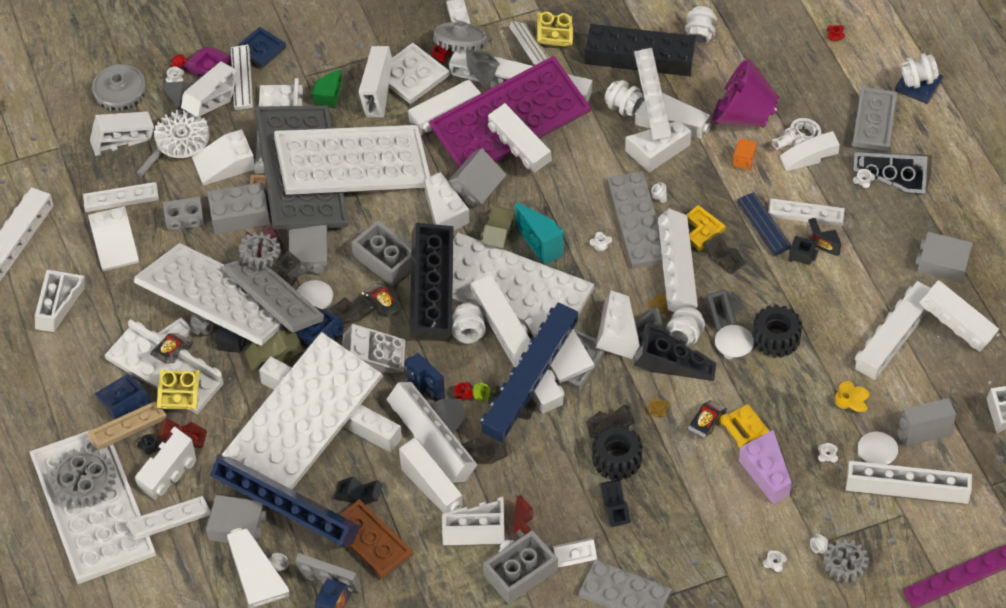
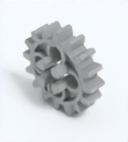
(249, 249)
(835, 555)

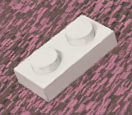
(457, 11)
(575, 552)

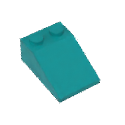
(540, 233)

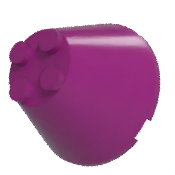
(747, 98)

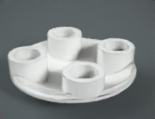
(316, 293)
(734, 341)
(877, 448)

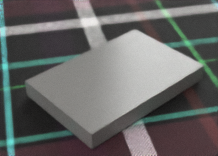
(595, 354)

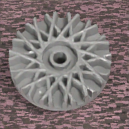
(460, 35)
(119, 87)

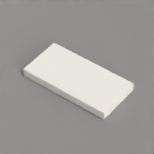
(572, 356)

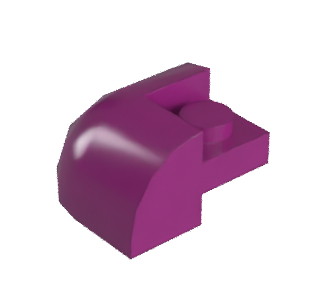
(205, 59)

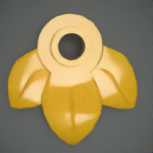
(851, 397)

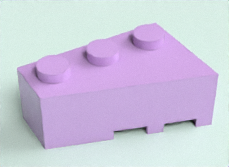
(766, 466)

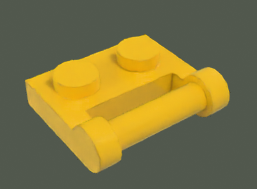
(748, 423)

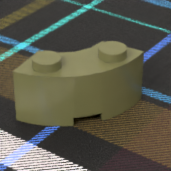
(499, 225)
(282, 346)

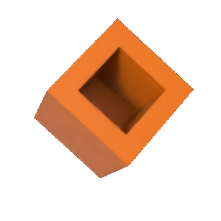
(744, 154)

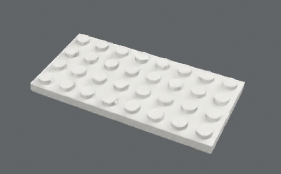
(351, 159)
(527, 283)
(208, 291)
(304, 412)
(96, 535)

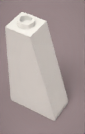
(376, 81)
(676, 110)
(429, 477)
(256, 573)

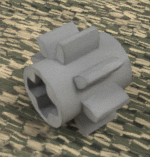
(201, 325)

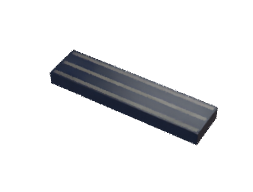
(764, 224)

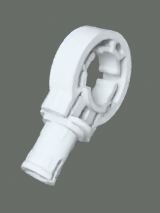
(793, 136)

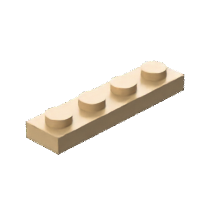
(126, 425)

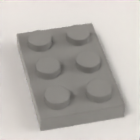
(316, 569)

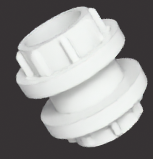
(701, 24)
(919, 70)
(620, 96)
(468, 323)
(686, 325)

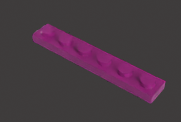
(956, 578)

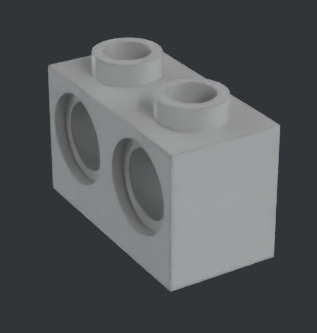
(183, 213)

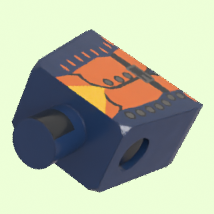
(332, 595)

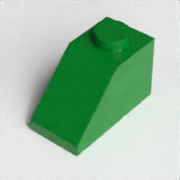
(327, 89)

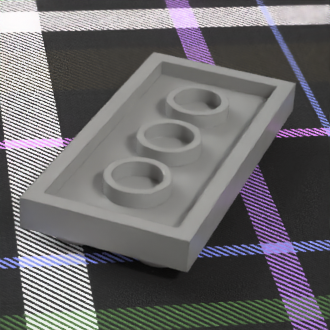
(874, 119)
(622, 589)

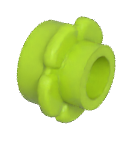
(481, 391)

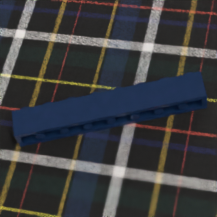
(529, 372)
(285, 501)

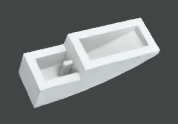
(810, 151)

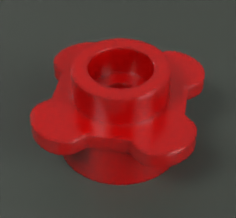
(835, 32)
(440, 53)
(178, 60)
(463, 387)

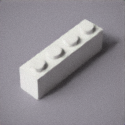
(440, 104)
(519, 138)
(959, 316)

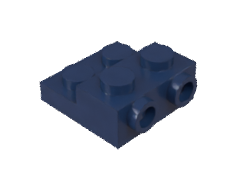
(330, 326)
(425, 377)
(123, 396)

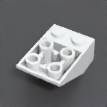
(376, 348)

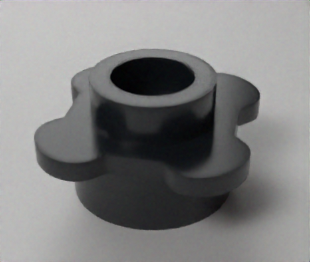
(148, 439)

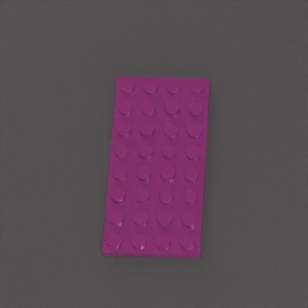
(539, 96)

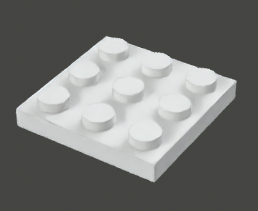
(415, 73)

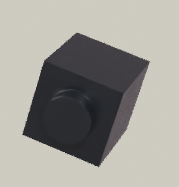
(228, 340)

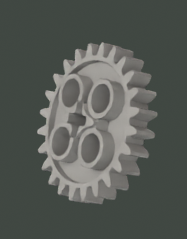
(82, 477)

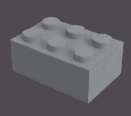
(238, 208)
(383, 253)
(520, 567)

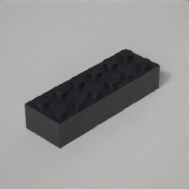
(616, 46)
(431, 282)

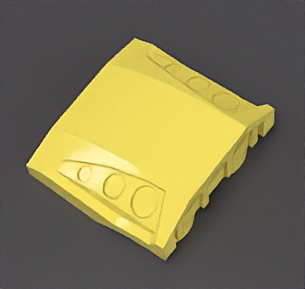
(554, 29)
(178, 389)

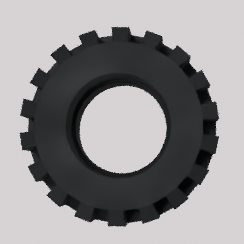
(777, 318)
(621, 439)

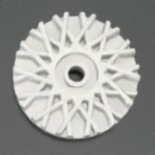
(181, 134)

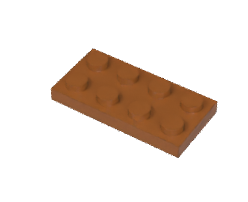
(376, 541)

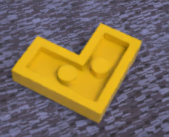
(705, 226)

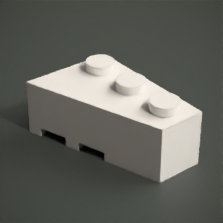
(56, 298)
(617, 326)
(167, 466)

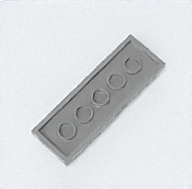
(636, 218)
(274, 295)

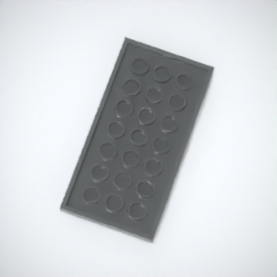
(295, 210)

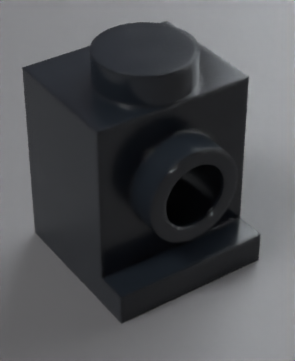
(803, 250)

